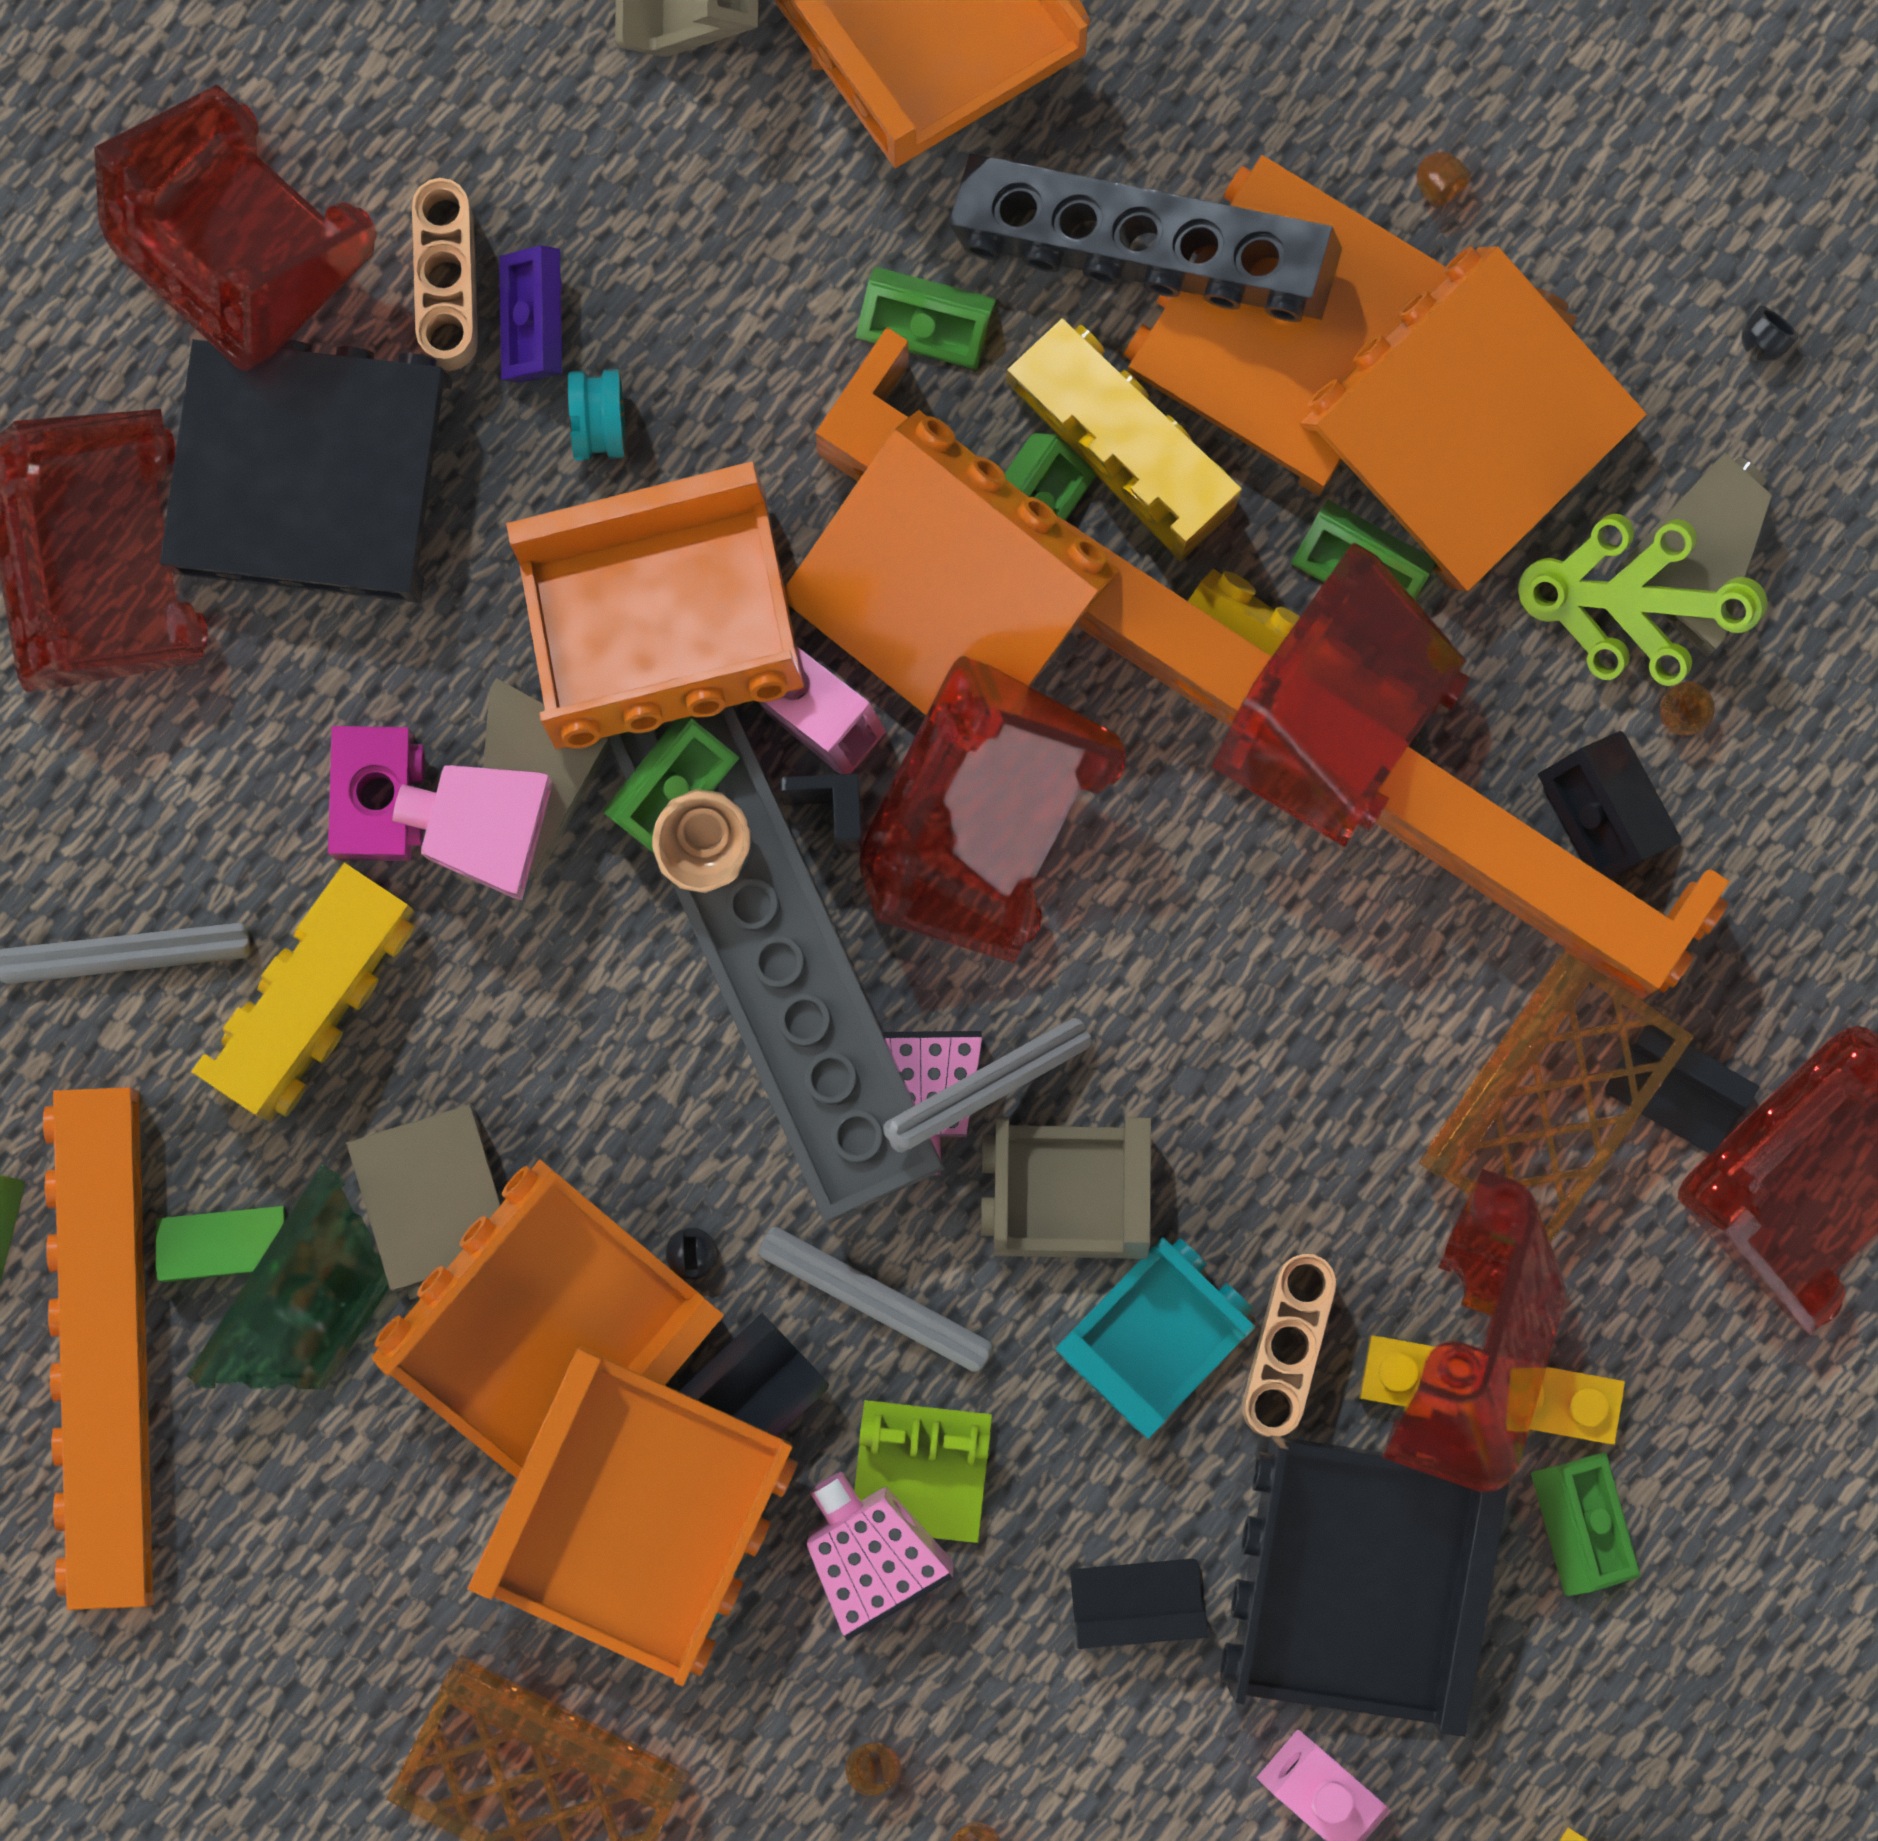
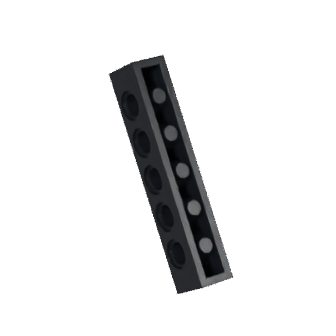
(999, 189)

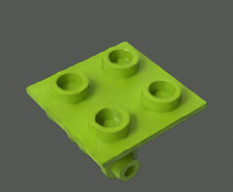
(929, 1462)

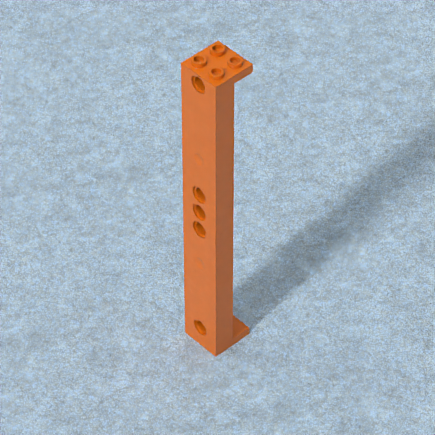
(1425, 804)

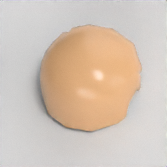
(701, 840)

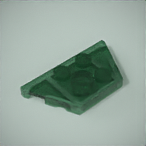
(300, 1300)

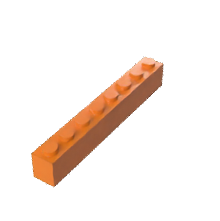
(101, 1349)

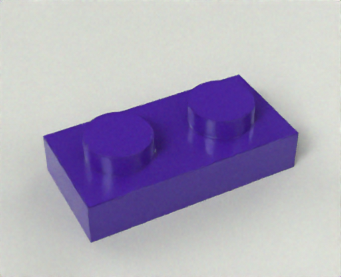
(530, 314)

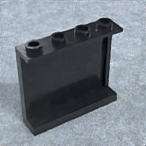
(305, 470)
(1362, 1585)

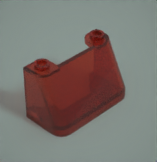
(221, 228)
(87, 551)
(1343, 700)
(981, 810)
(1799, 1180)
(1477, 1402)

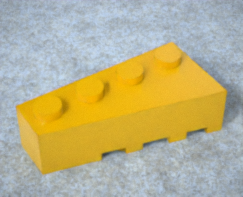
(1124, 437)
(308, 995)

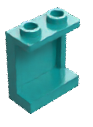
(1157, 1335)

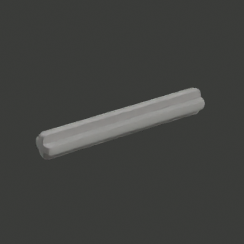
(124, 953)
(987, 1085)
(875, 1299)

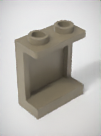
(680, 25)
(1068, 1190)
(424, 1191)

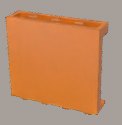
(935, 64)
(1262, 371)
(1474, 414)
(944, 565)
(656, 606)
(518, 1303)
(634, 1516)

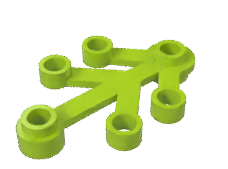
(1629, 598)

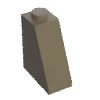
(1727, 514)
(520, 743)

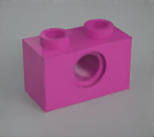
(356, 759)

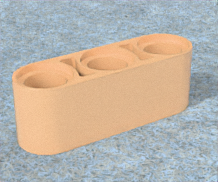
(438, 245)
(1310, 1321)

